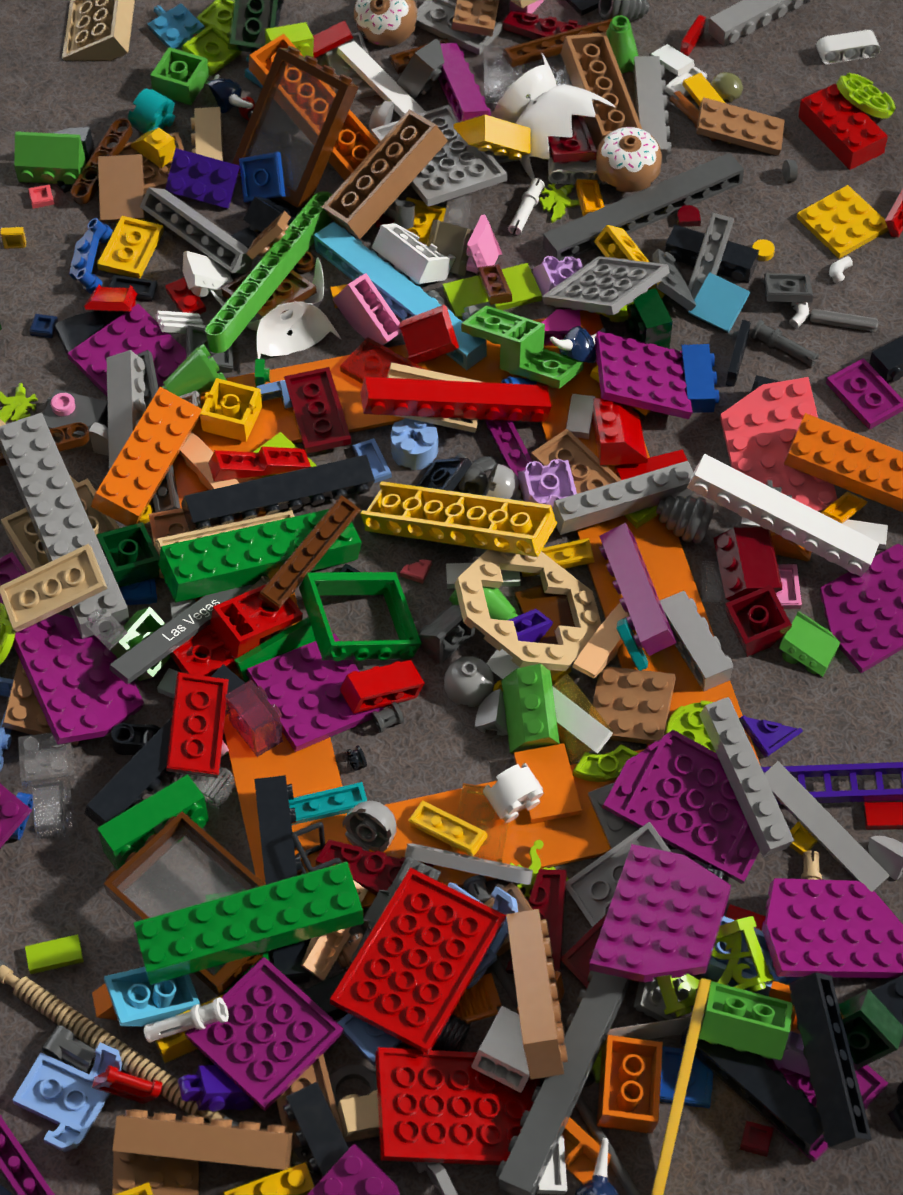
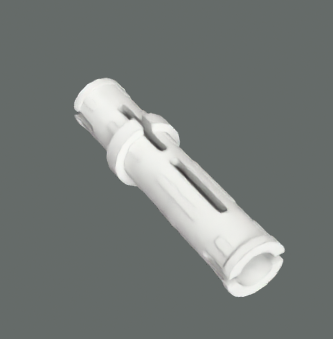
(529, 200)

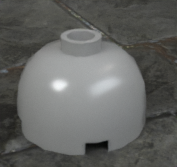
(502, 483)
(468, 681)
(370, 826)

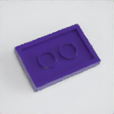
(202, 178)

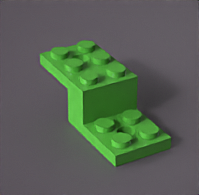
(522, 346)

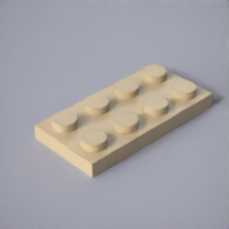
(52, 588)

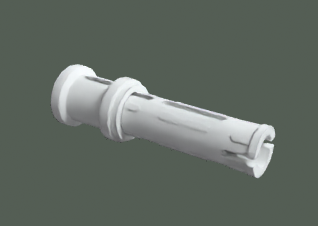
(197, 1018)

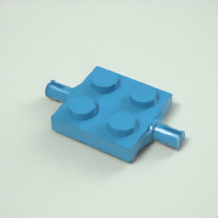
(175, 26)

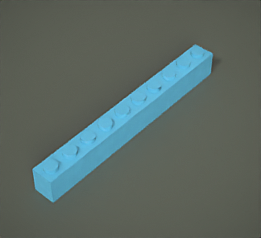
(399, 293)

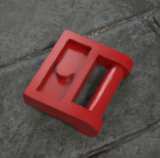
(127, 1086)

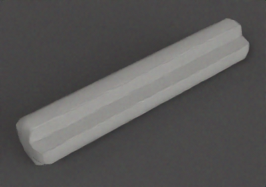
(844, 320)

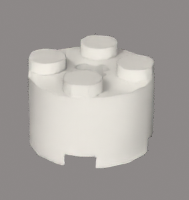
(513, 792)

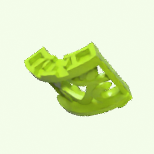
(731, 936)

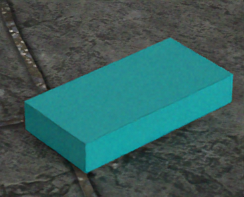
(627, 637)

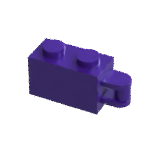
(213, 1090)

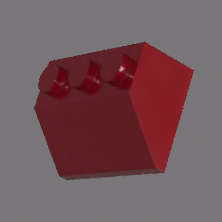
(747, 561)

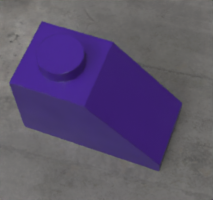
(531, 626)

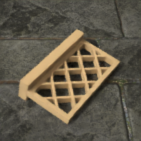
(409, 372)

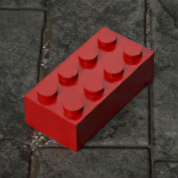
(842, 127)

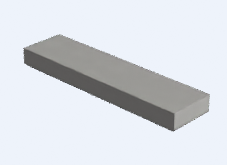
(710, 251)

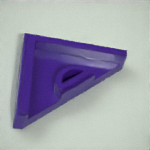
(767, 734)

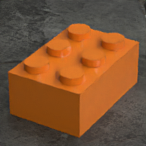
(629, 1084)

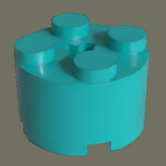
(151, 111)

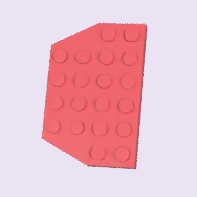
(761, 433)

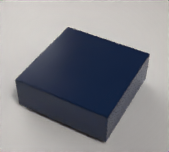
(43, 326)

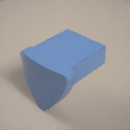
(275, 390)

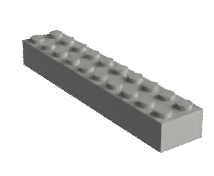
(57, 510)

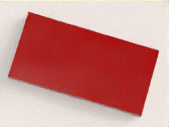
(197, 725)

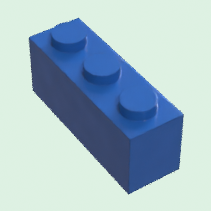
(700, 377)

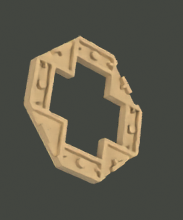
(502, 633)

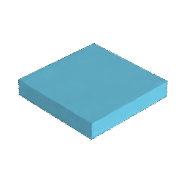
(719, 302)

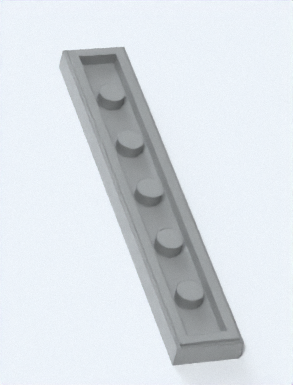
(824, 828)

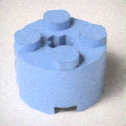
(414, 443)

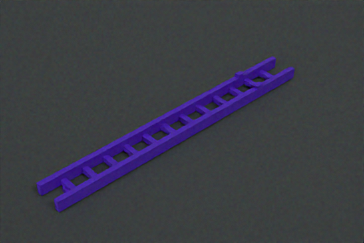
(852, 771)

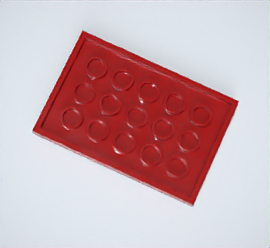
(418, 960)
(444, 1109)

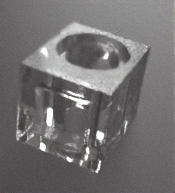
(110, 637)

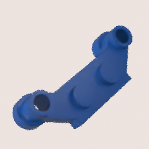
(85, 254)

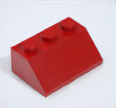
(618, 433)

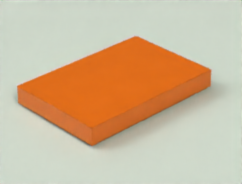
(555, 776)

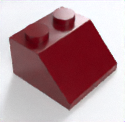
(758, 620)

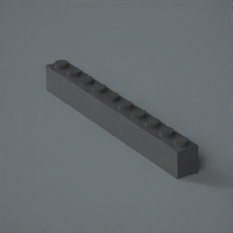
(645, 206)
(559, 1093)

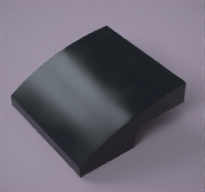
(79, 328)

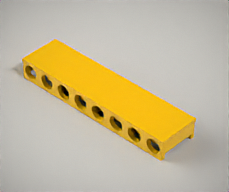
(460, 519)

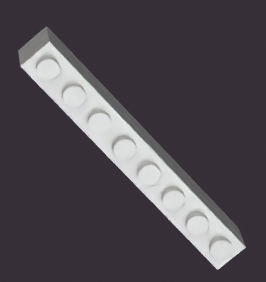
(783, 515)

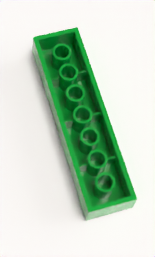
(244, 555)
(249, 923)

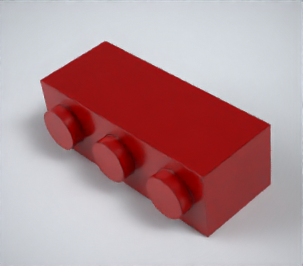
(381, 686)

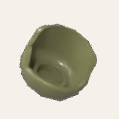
(727, 86)

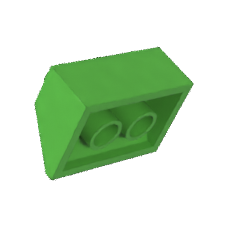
(48, 157)
(530, 708)
(746, 1021)

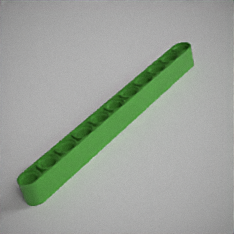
(267, 275)

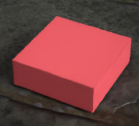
(41, 196)

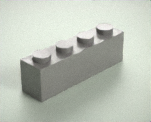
(695, 642)

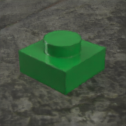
(262, 373)

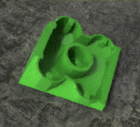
(809, 645)

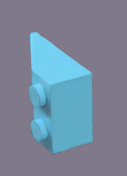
(143, 1004)

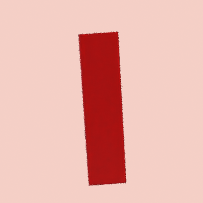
(268, 461)

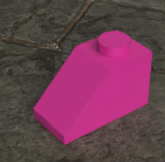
(560, 323)

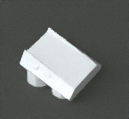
(204, 274)

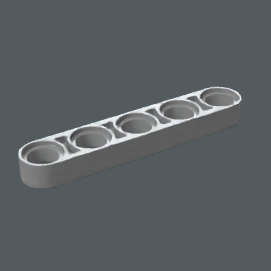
(469, 863)

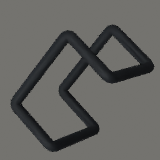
(303, 854)

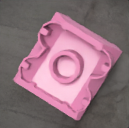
(482, 246)

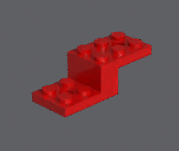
(233, 632)

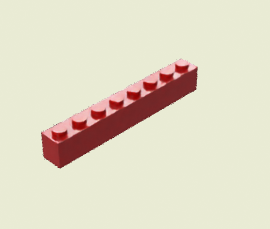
(455, 399)

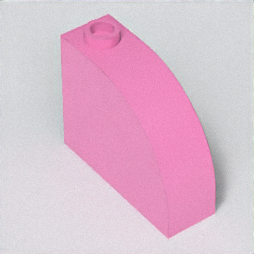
(367, 311)

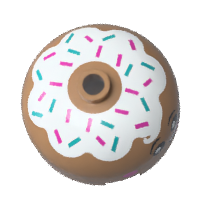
(385, 24)
(628, 159)

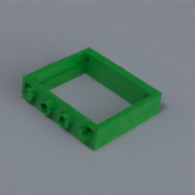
(360, 584)

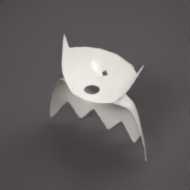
(547, 110)
(302, 318)

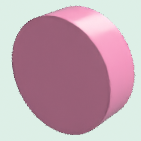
(63, 404)

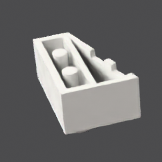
(410, 256)

